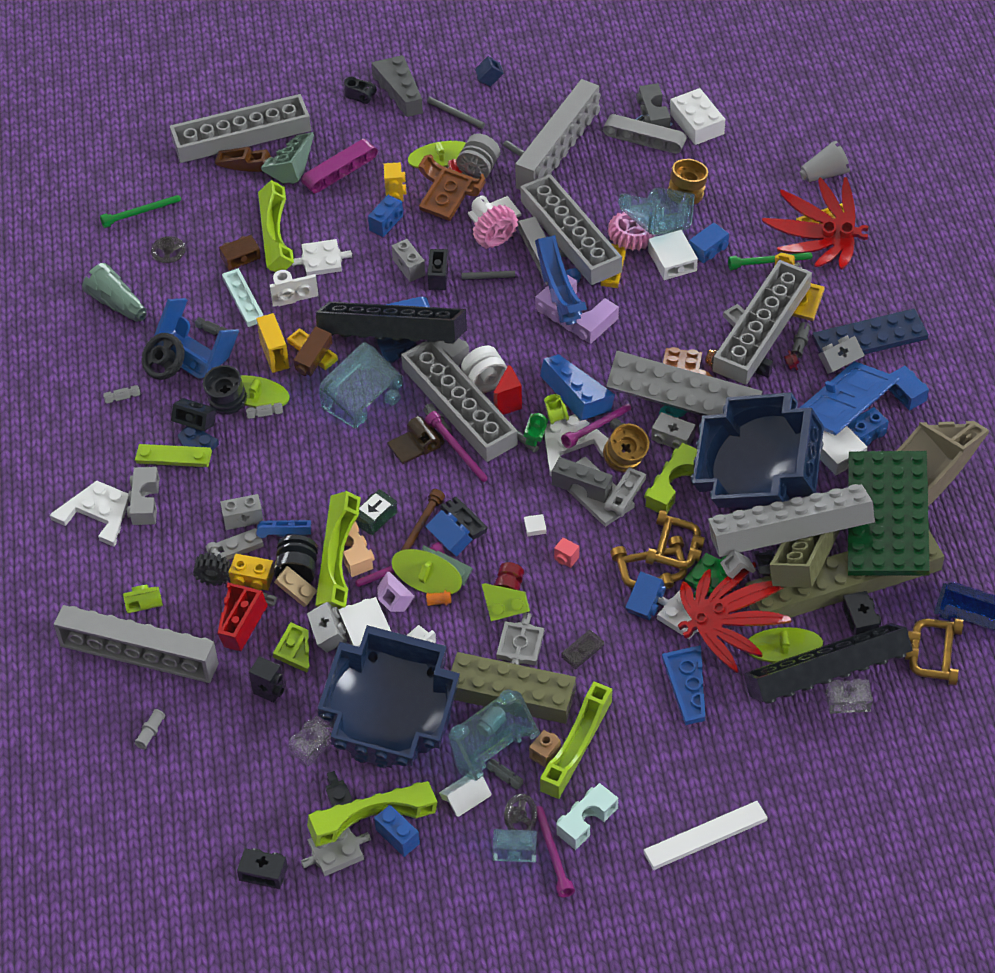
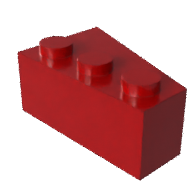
(240, 615)

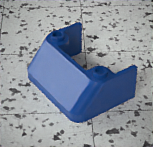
(197, 357)

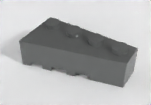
(397, 80)

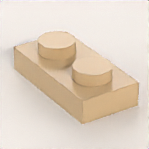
(295, 586)

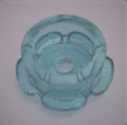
(392, 397)

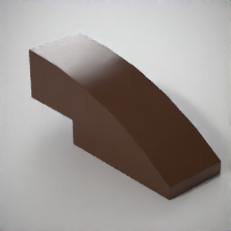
(242, 159)

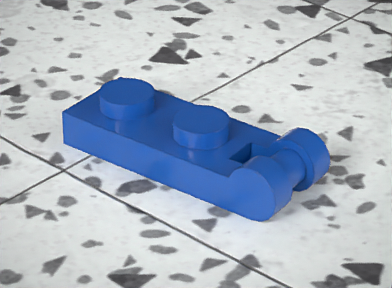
(283, 528)

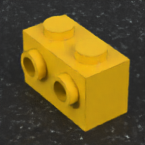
(393, 180)
(251, 572)

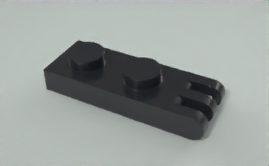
(465, 517)

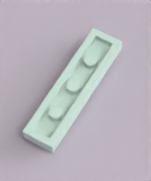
(242, 296)

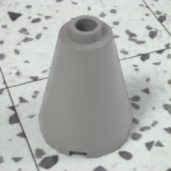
(825, 164)

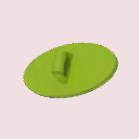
(441, 152)
(263, 391)
(426, 571)
(784, 642)

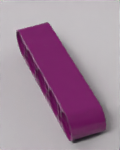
(339, 166)

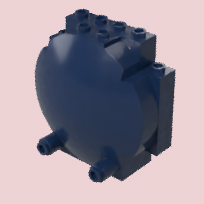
(758, 452)
(388, 697)

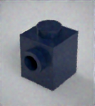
(489, 71)

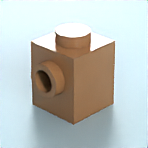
(544, 748)

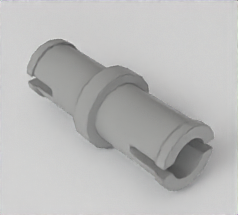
(149, 729)

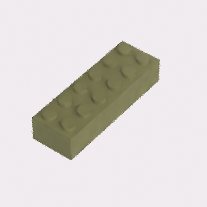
(801, 560)
(544, 692)

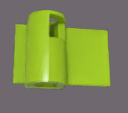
(142, 598)

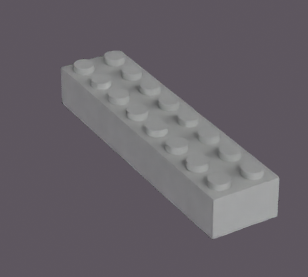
(240, 128)
(559, 134)
(573, 229)
(762, 322)
(672, 385)
(459, 400)
(791, 520)
(136, 643)

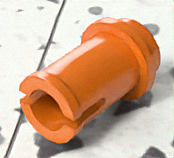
(439, 598)

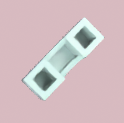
(597, 803)

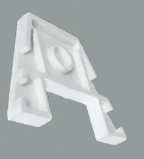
(553, 438)
(99, 503)

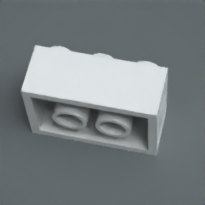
(697, 116)

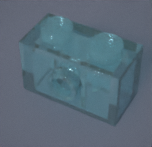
(514, 845)

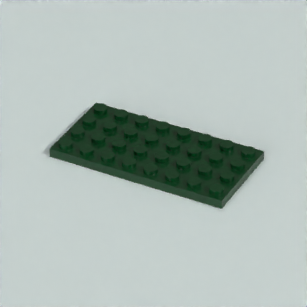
(900, 535)

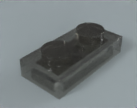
(582, 649)

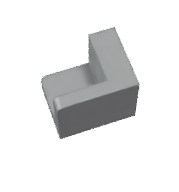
(735, 563)

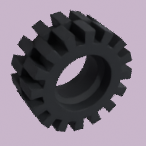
(211, 569)

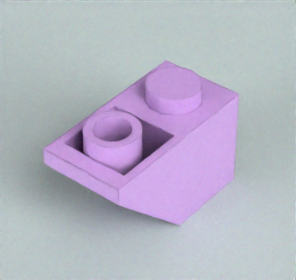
(393, 594)

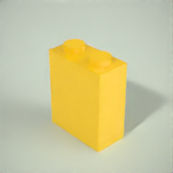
(273, 343)

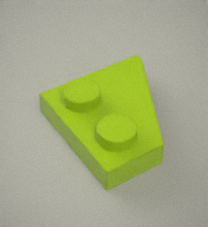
(504, 601)
(294, 647)

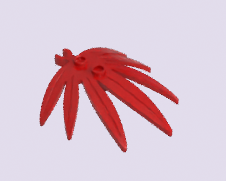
(834, 231)
(713, 613)

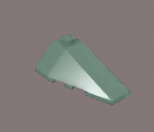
(290, 161)

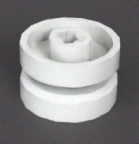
(484, 368)

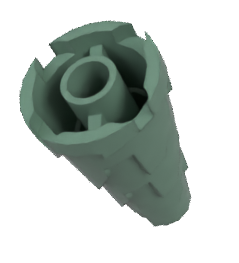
(110, 290)

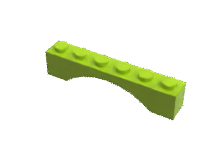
(271, 203)
(341, 516)
(566, 760)
(411, 801)

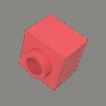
(566, 552)

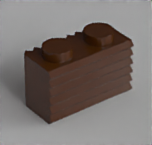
(239, 252)

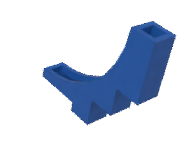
(553, 272)

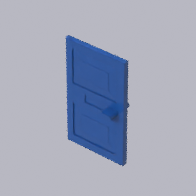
(849, 395)

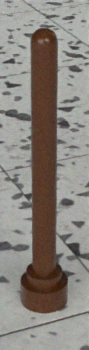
(435, 498)

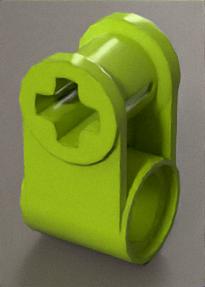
(555, 408)

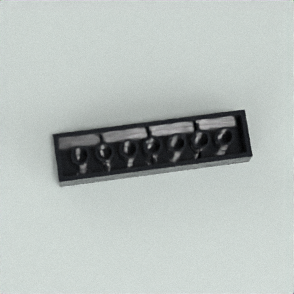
(392, 321)
(828, 662)

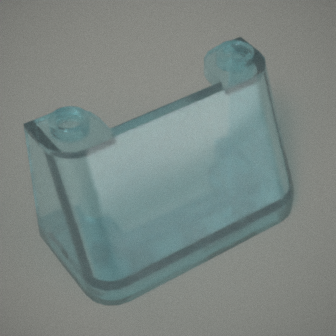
(661, 212)
(357, 384)
(490, 731)

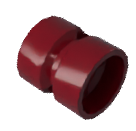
(510, 576)

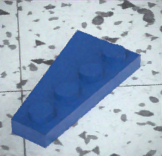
(686, 679)

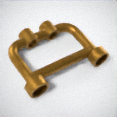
(675, 547)
(658, 555)
(951, 628)

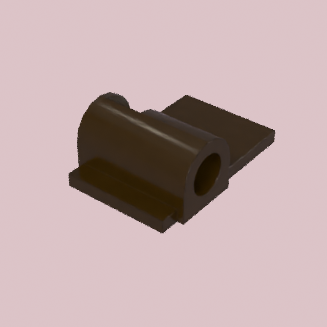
(411, 444)

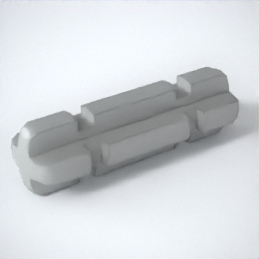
(121, 394)
(264, 410)

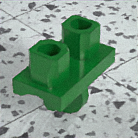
(535, 429)

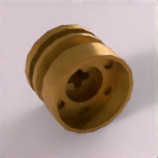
(689, 177)
(631, 440)

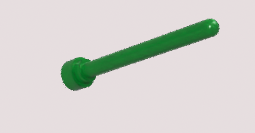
(108, 219)
(735, 262)

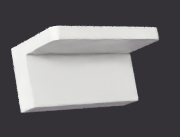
(465, 794)

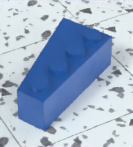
(576, 388)

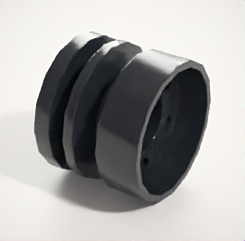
(225, 389)
(298, 554)

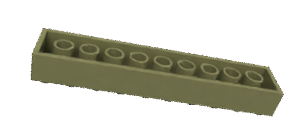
(833, 584)

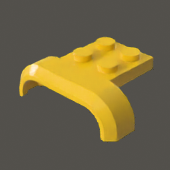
(810, 303)

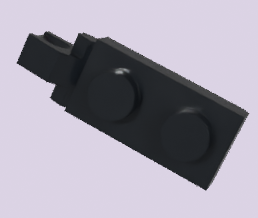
(337, 791)

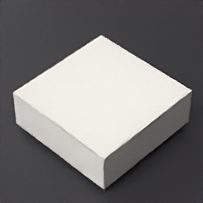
(535, 525)

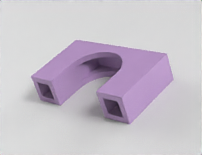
(591, 323)

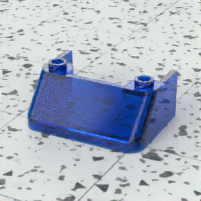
(967, 604)

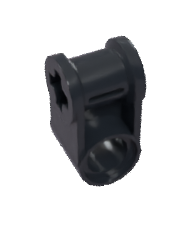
(357, 89)

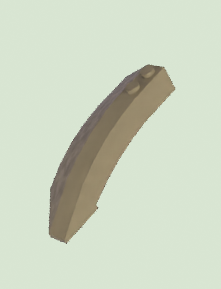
(947, 448)

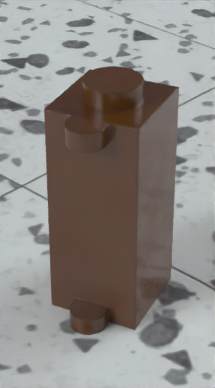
(312, 351)

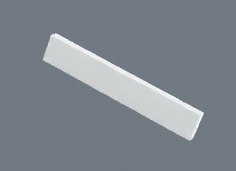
(705, 835)

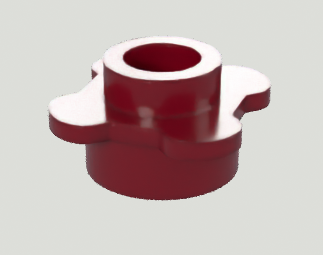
(791, 360)

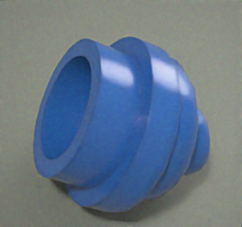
(574, 273)

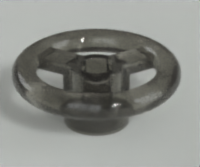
(168, 246)
(517, 814)

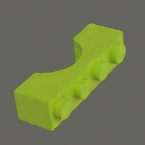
(662, 494)

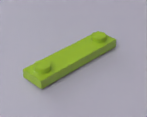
(173, 455)

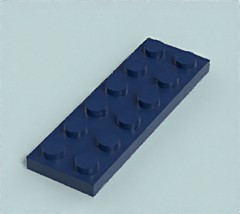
(876, 333)

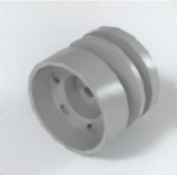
(478, 156)

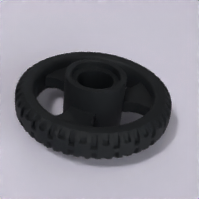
(169, 361)

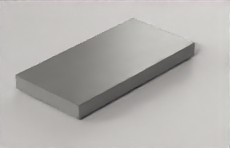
(596, 507)

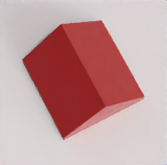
(508, 392)

